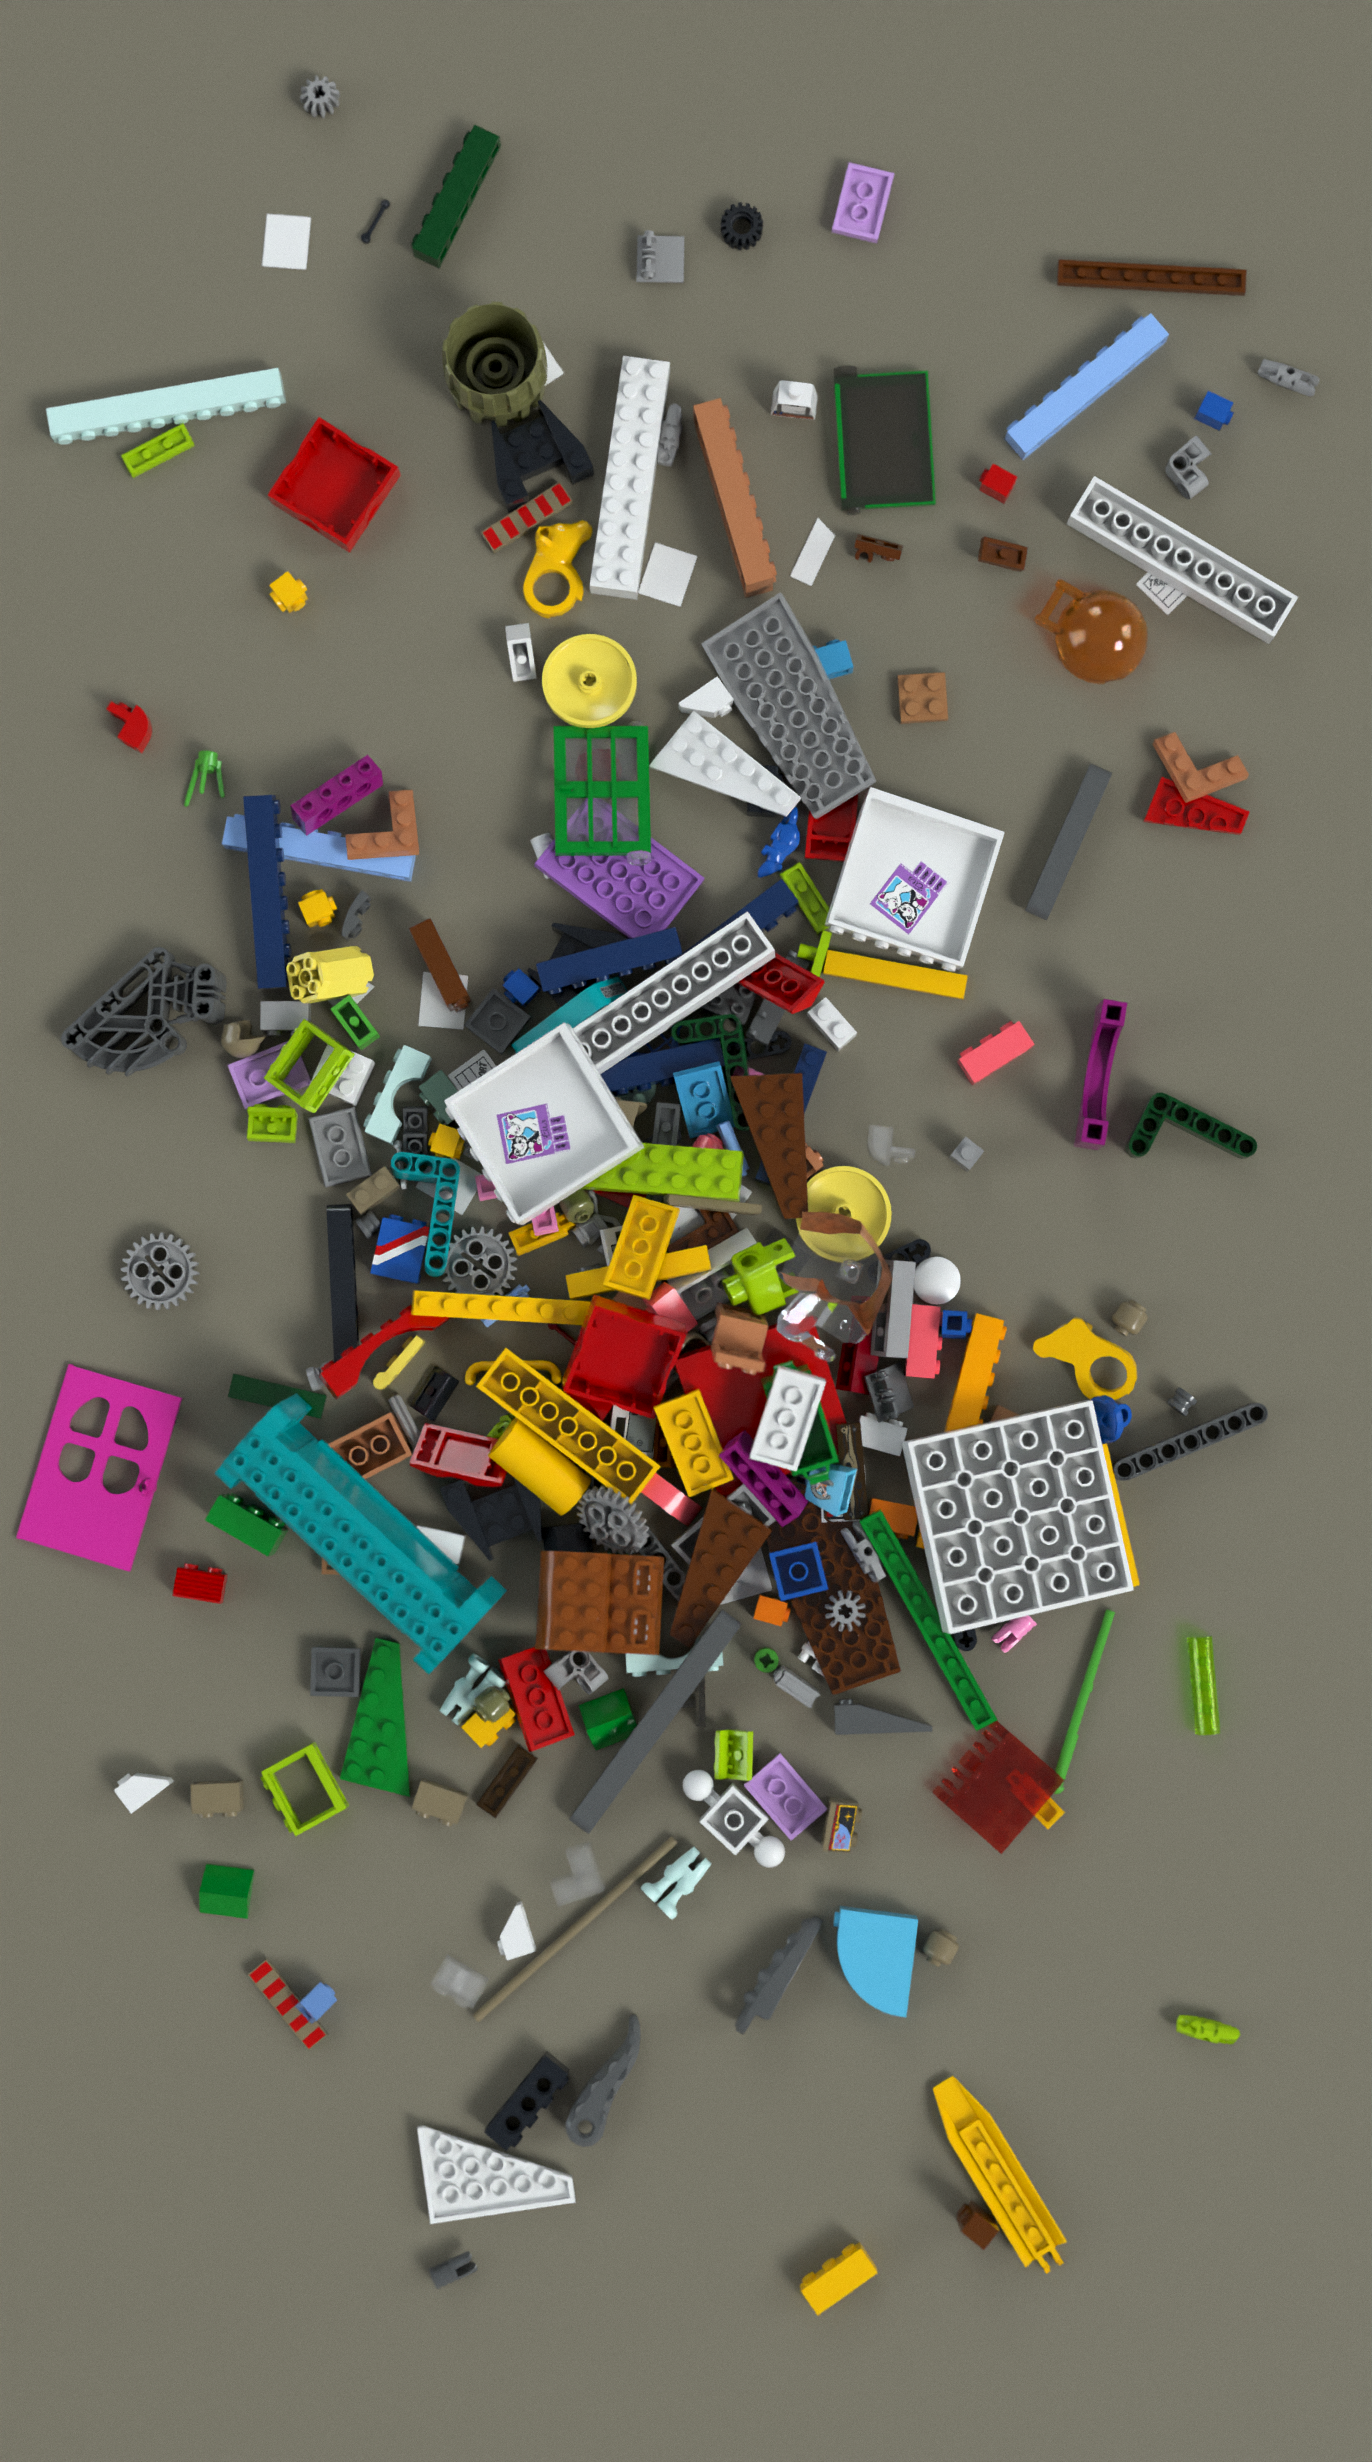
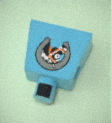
(831, 1494)

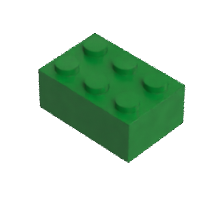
(247, 1523)

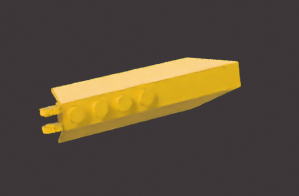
(998, 2174)

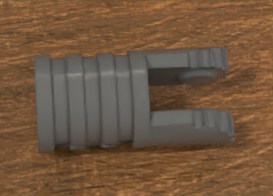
(452, 2270)

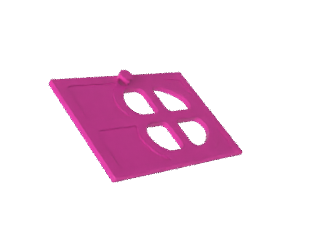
(83, 1514)

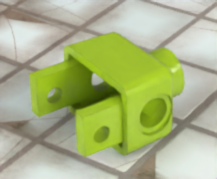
(757, 1277)

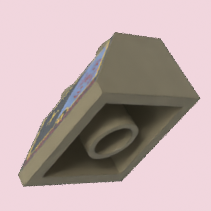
(840, 1824)

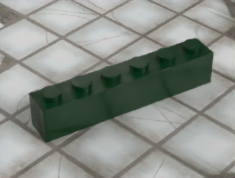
(456, 196)

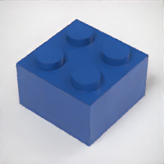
(798, 1571)

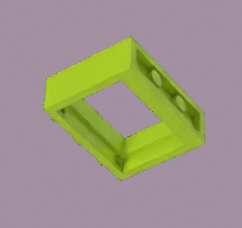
(326, 1076)
(281, 1800)

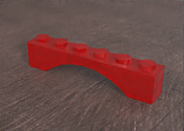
(344, 1374)

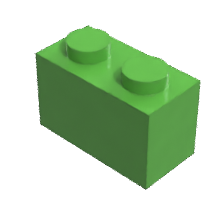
(355, 1022)

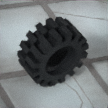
(751, 216)

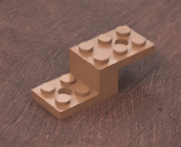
(739, 1338)

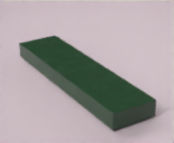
(271, 1394)

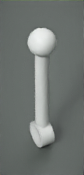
(398, 1145)

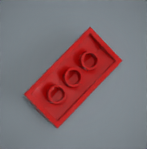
(784, 984)

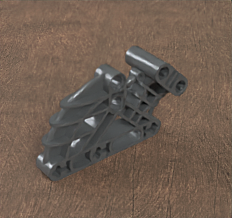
(197, 994)

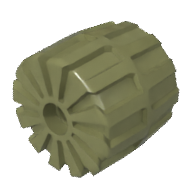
(490, 339)

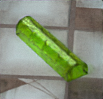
(1203, 1685)

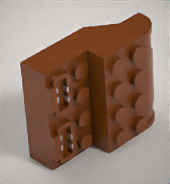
(599, 1602)

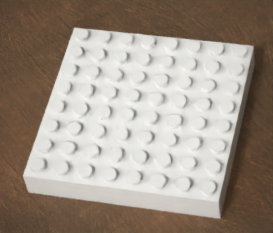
(1017, 1516)

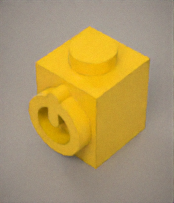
(288, 593)
(317, 908)
(446, 1142)

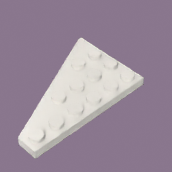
(479, 2181)

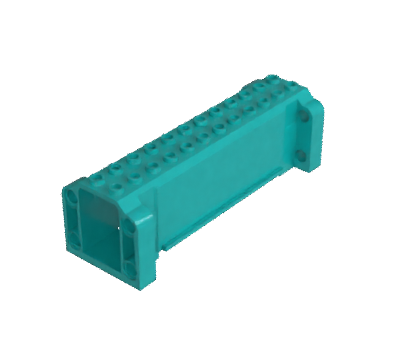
(358, 1532)

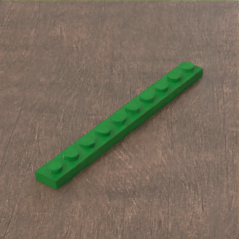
(928, 1619)

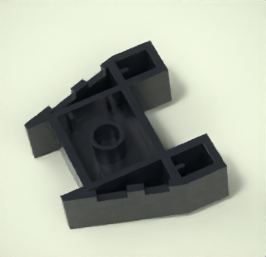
(534, 450)
(575, 940)
(496, 1515)

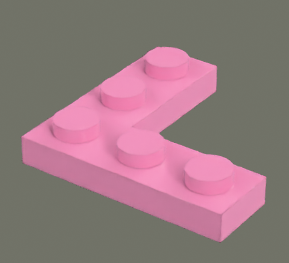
(542, 1224)

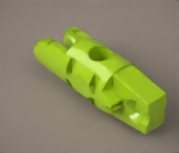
(1207, 2029)

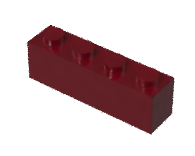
(855, 1365)

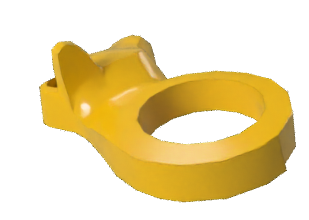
(554, 553)
(1081, 1347)

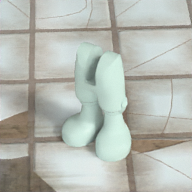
(464, 1694)
(685, 1879)

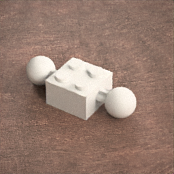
(733, 1818)

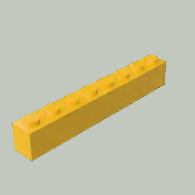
(499, 1307)

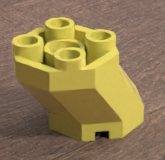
(329, 974)

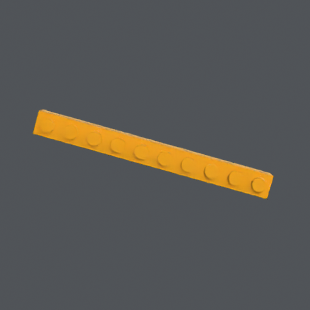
(974, 1376)

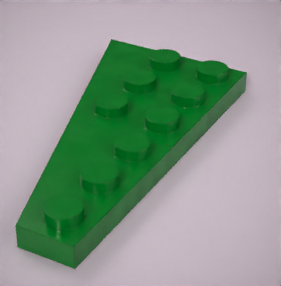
(378, 1737)

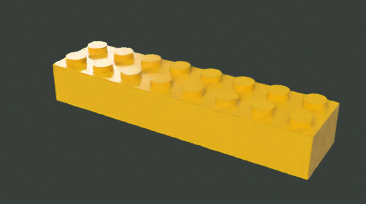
(567, 1425)

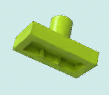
(815, 954)

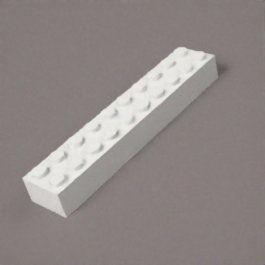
(629, 477)
(1182, 560)
(674, 992)

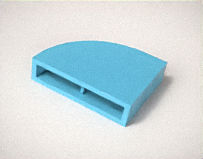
(877, 1955)

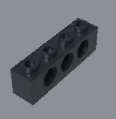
(546, 2067)

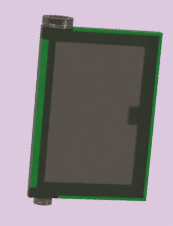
(883, 439)

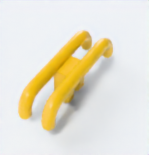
(474, 1369)

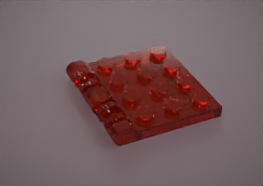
(1002, 1790)

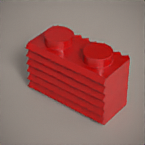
(200, 1584)

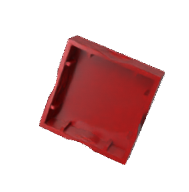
(334, 485)
(624, 1356)

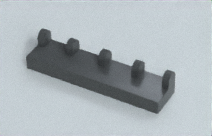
(769, 1013)

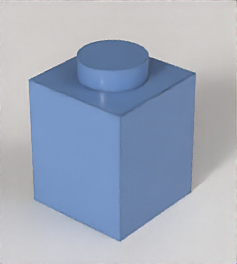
(316, 2002)

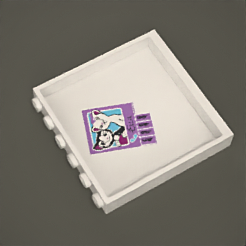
(914, 879)
(543, 1124)

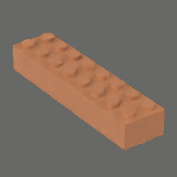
(733, 497)

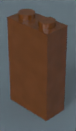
(440, 965)

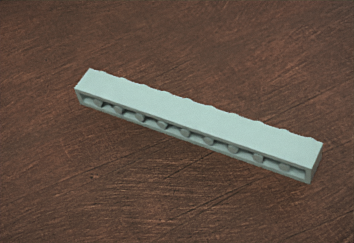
(166, 406)

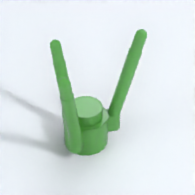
(206, 764)

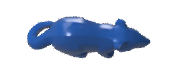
(785, 841)

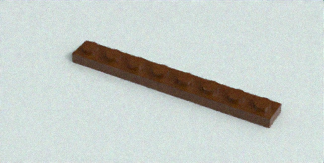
(1151, 277)

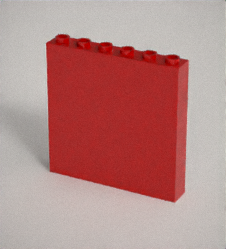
(738, 1398)

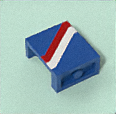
(400, 1249)

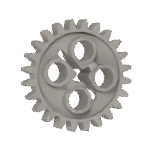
(492, 1247)
(145, 1285)
(612, 1520)

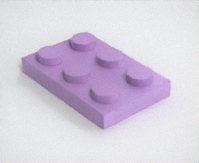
(862, 202)
(250, 1073)
(785, 1796)

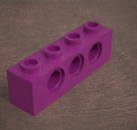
(336, 795)
(763, 1480)

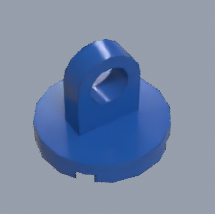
(1111, 1417)

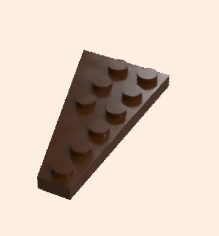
(776, 1121)
(721, 1554)

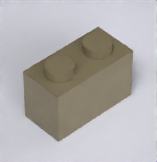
(373, 1190)
(217, 1797)
(439, 1802)

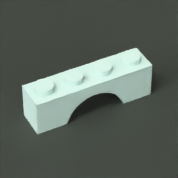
(409, 1066)
(640, 1663)

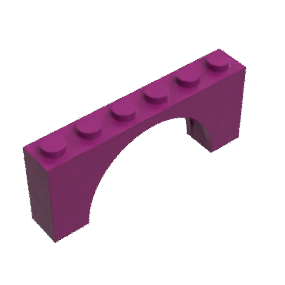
(1092, 1118)

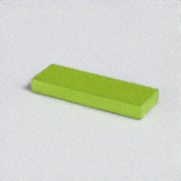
(157, 450)
(809, 898)

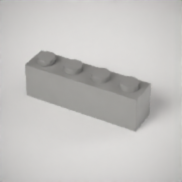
(893, 1320)

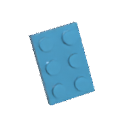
(703, 1098)

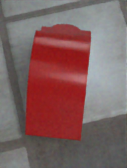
(137, 726)

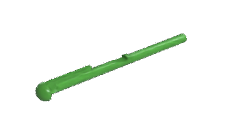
(1086, 1689)

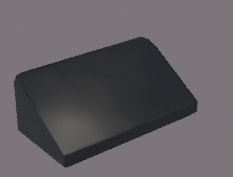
(434, 1393)

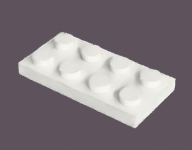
(787, 1418)

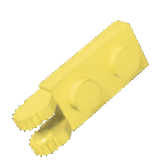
(397, 1363)

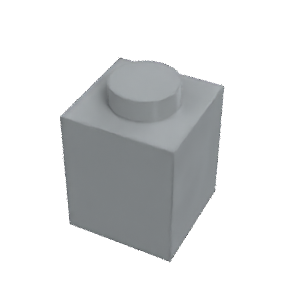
(966, 1154)

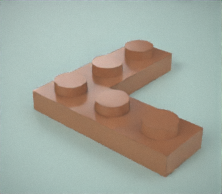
(1187, 779)
(399, 842)

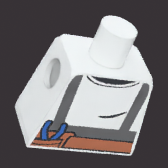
(794, 400)

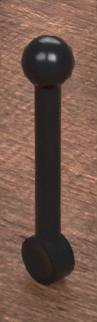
(366, 236)

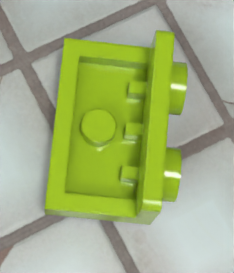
(272, 1124)
(733, 1754)

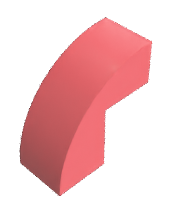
(671, 1499)

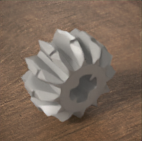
(324, 103)
(848, 1603)

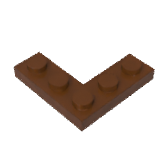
(718, 1228)

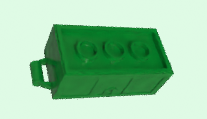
(819, 1447)

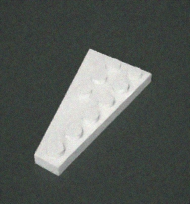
(714, 762)

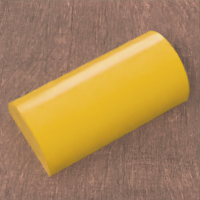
(540, 1467)

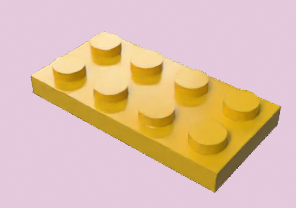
(641, 1247)
(693, 1442)

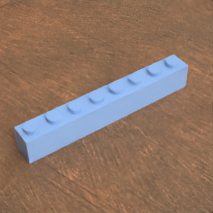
(1086, 386)
(321, 850)

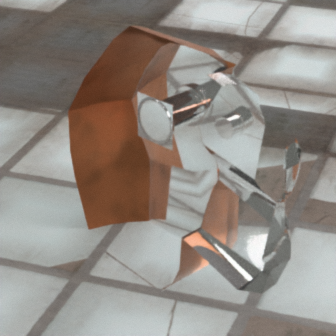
(835, 1272)

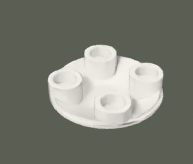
(936, 1280)

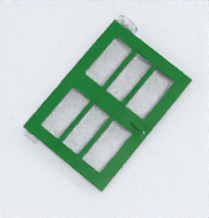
(602, 792)

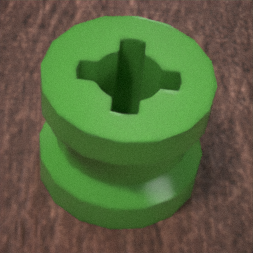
(766, 1656)

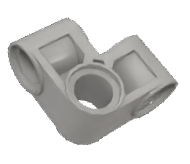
(1189, 479)
(588, 1674)

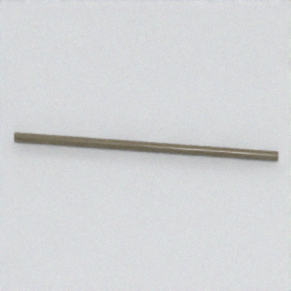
(575, 1929)

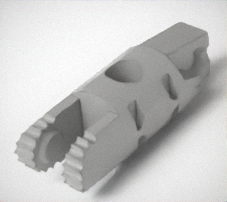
(1288, 377)
(670, 436)
(871, 1561)

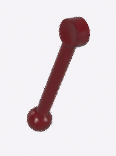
(553, 1326)

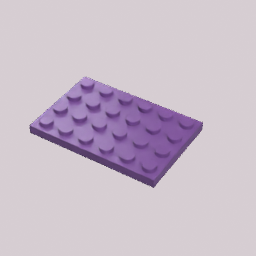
(626, 895)

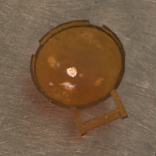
(1097, 634)

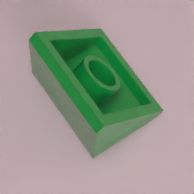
(608, 1719)
(226, 1891)

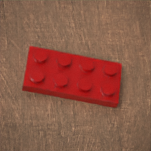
(535, 1698)

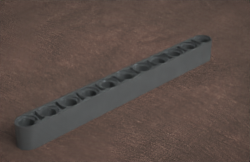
(655, 1721)

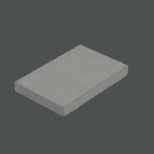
(340, 1147)

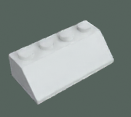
(705, 1289)

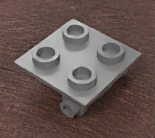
(660, 258)

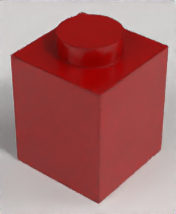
(997, 483)

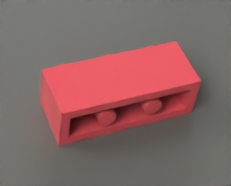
(995, 1052)
(924, 1342)

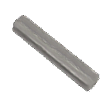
(405, 1419)

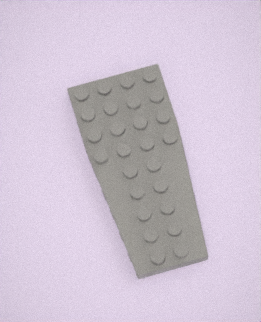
(791, 704)

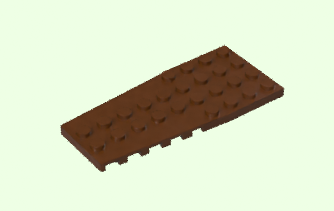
(844, 1656)

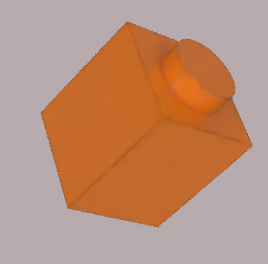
(771, 1610)

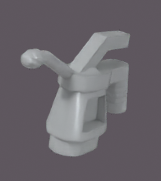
(589, 1231)

